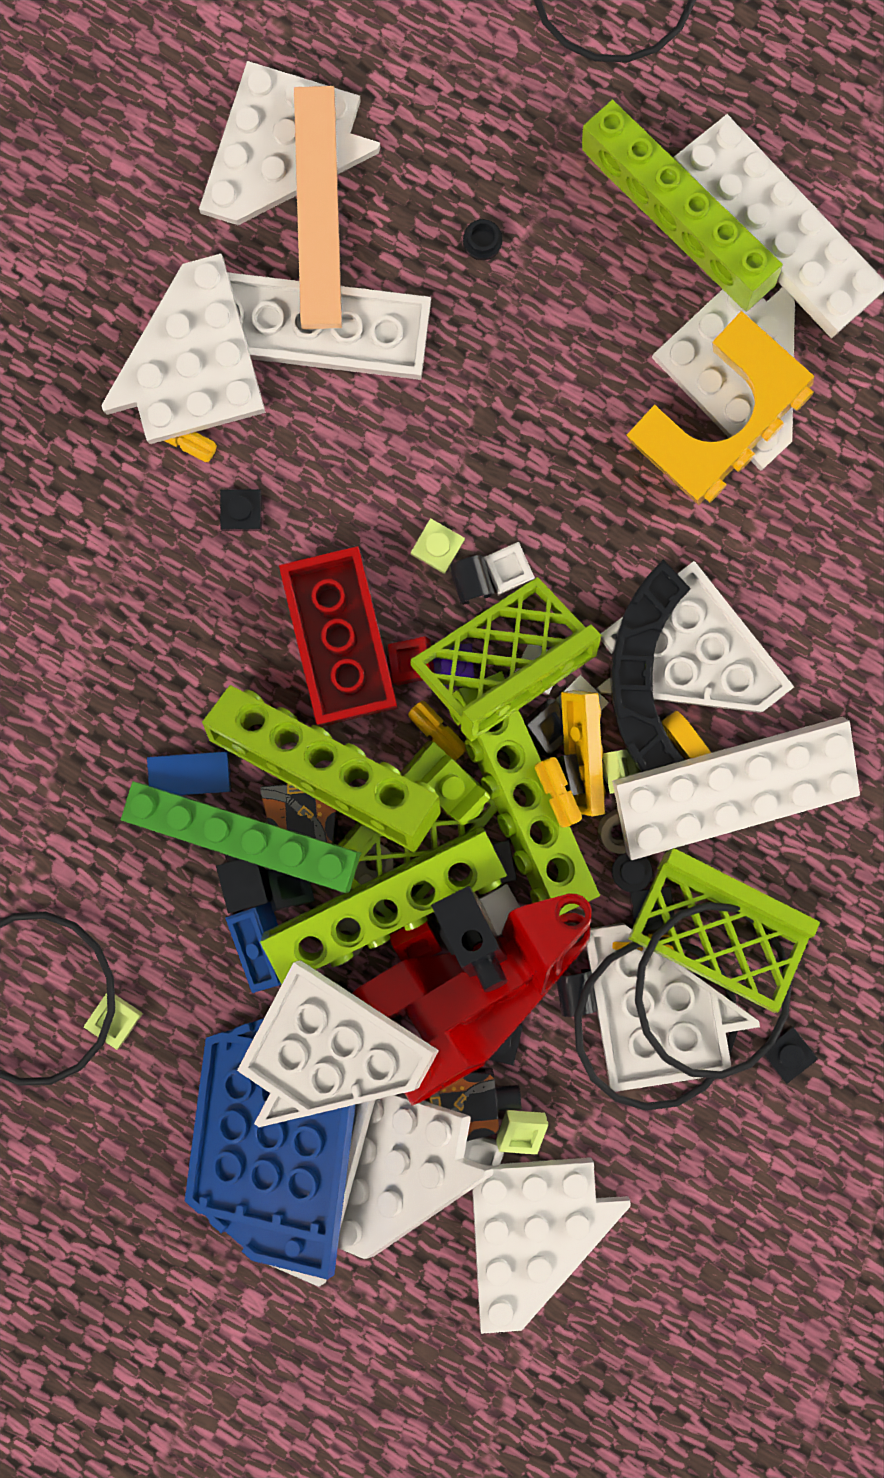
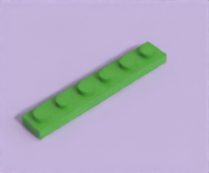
(241, 837)

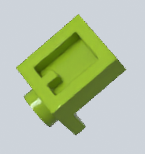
(456, 790)

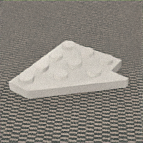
(259, 149)
(190, 360)
(713, 383)
(709, 654)
(681, 1012)
(329, 1050)
(406, 1173)
(532, 1234)

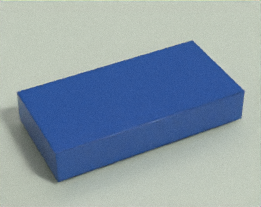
(190, 773)

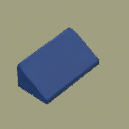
(246, 932)

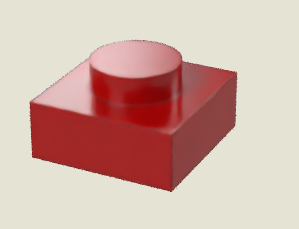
(400, 659)
(415, 943)

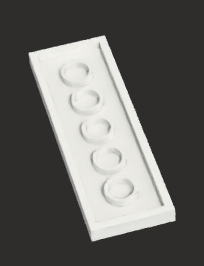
(817, 261)
(378, 332)
(736, 788)

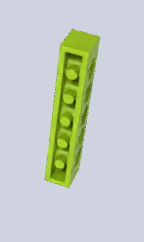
(680, 206)
(514, 820)
(404, 824)
(472, 848)

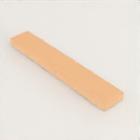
(317, 207)

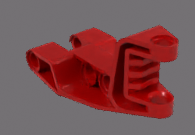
(455, 1010)

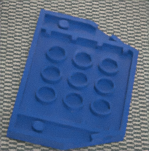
(270, 1184)

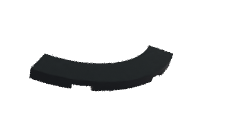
(633, 668)

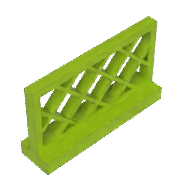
(532, 677)
(363, 838)
(721, 888)

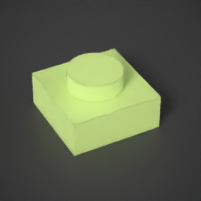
(437, 546)
(616, 766)
(122, 1024)
(522, 1132)

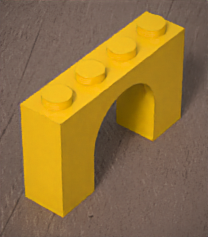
(776, 384)

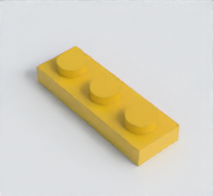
(583, 736)

